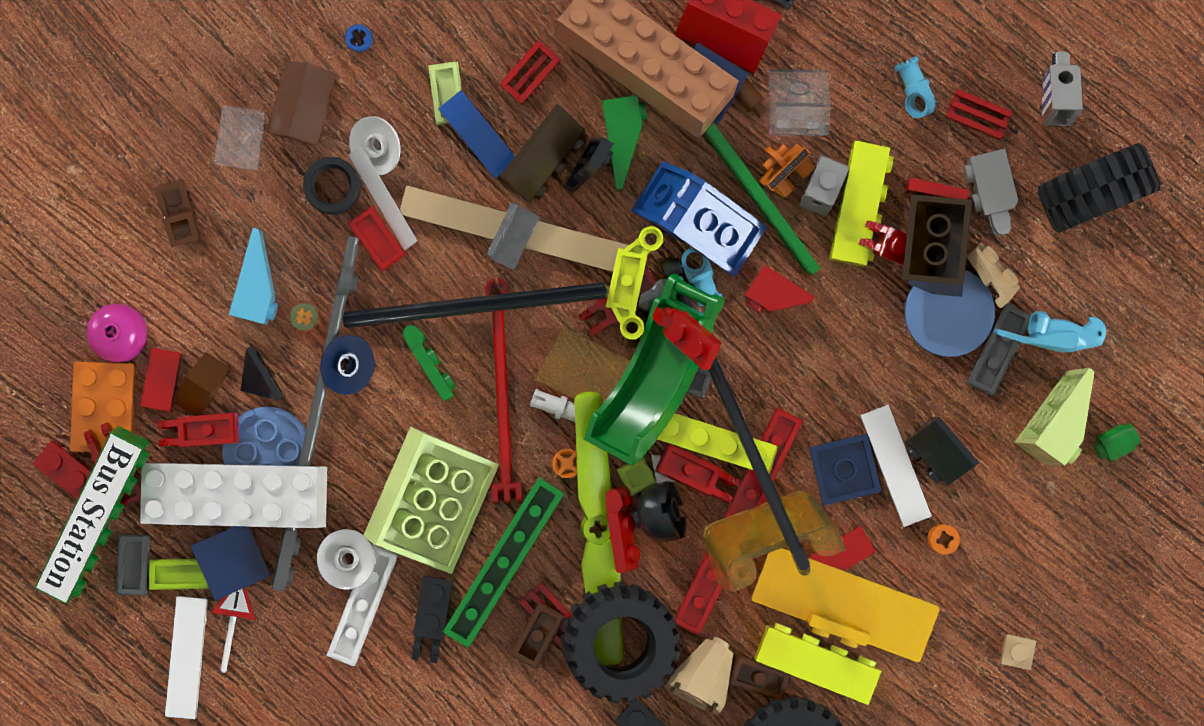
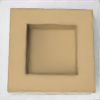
(1017, 652)

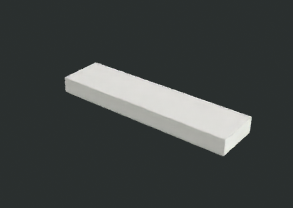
(895, 465)
(361, 610)
(186, 657)

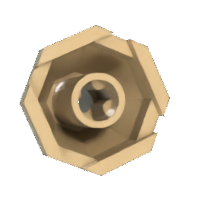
(704, 676)

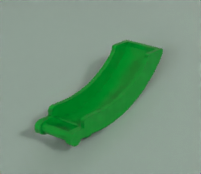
(652, 381)

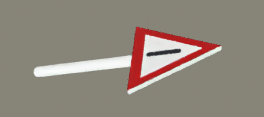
(235, 606)

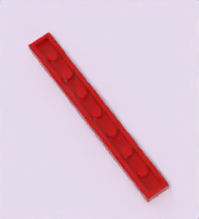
(704, 587)

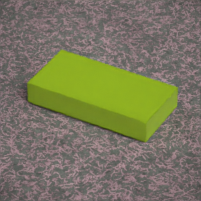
(175, 574)

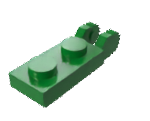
(428, 361)

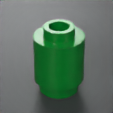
(1116, 442)

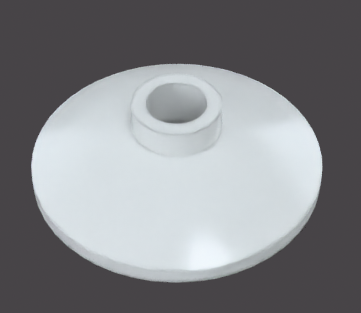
(368, 134)
(332, 560)

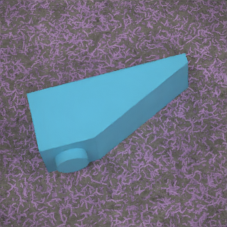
(255, 289)

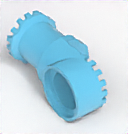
(915, 86)
(701, 277)

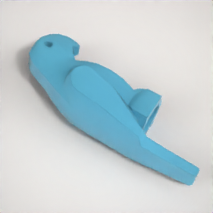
(1059, 334)

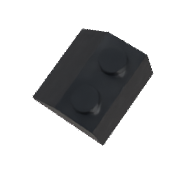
(940, 451)

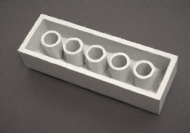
(234, 495)

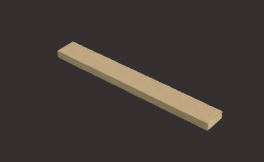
(486, 221)

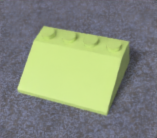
(1060, 421)
(430, 500)

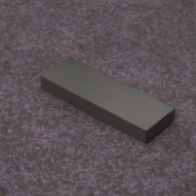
(998, 350)

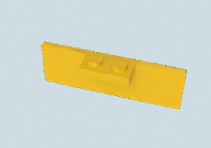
(846, 606)

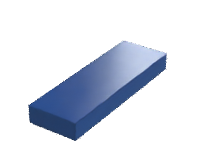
(477, 133)

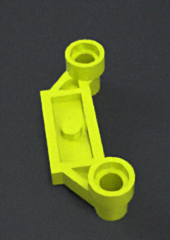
(628, 278)

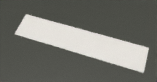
(382, 197)

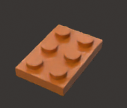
(100, 396)

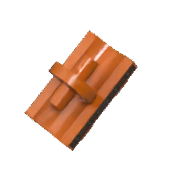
(783, 163)

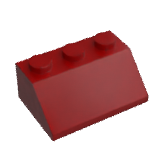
(730, 29)

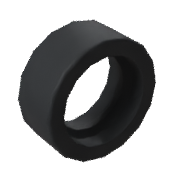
(335, 163)

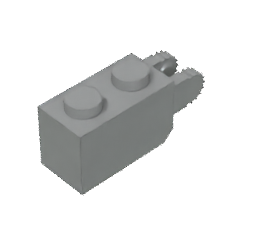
(992, 189)

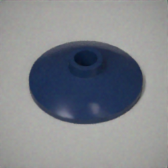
(357, 367)

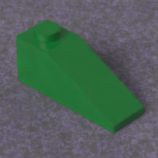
(623, 127)

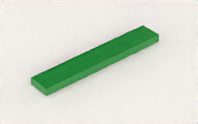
(761, 200)

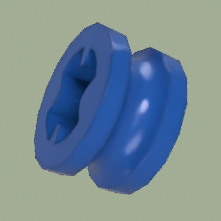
(368, 39)

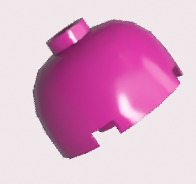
(130, 334)

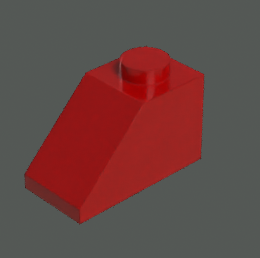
(774, 292)

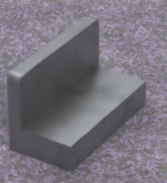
(512, 236)

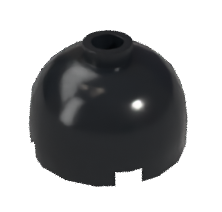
(660, 513)

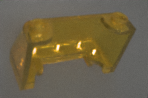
(755, 532)

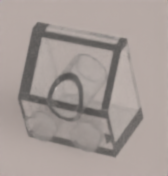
(798, 102)

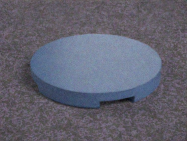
(950, 323)
(266, 438)

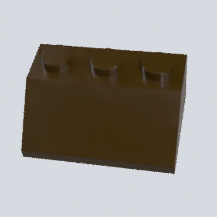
(544, 154)
(937, 244)

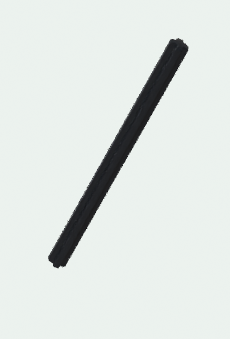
(475, 305)

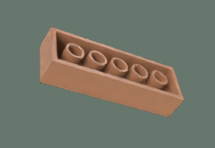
(648, 61)

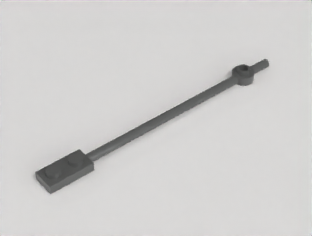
(346, 283)

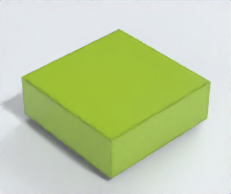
(636, 476)

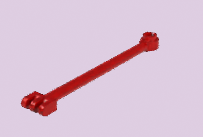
(502, 406)

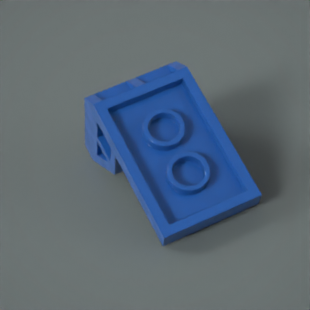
(699, 217)

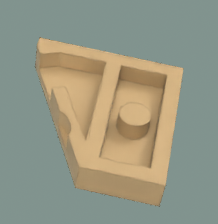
(992, 273)

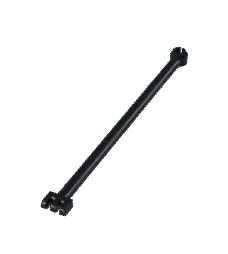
(798, 554)

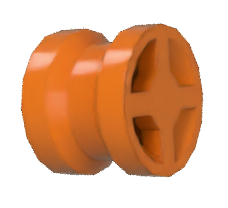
(565, 463)
(937, 539)

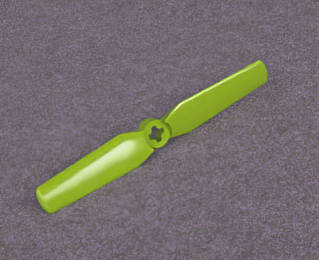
(598, 557)

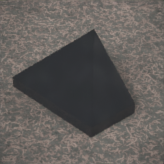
(258, 378)

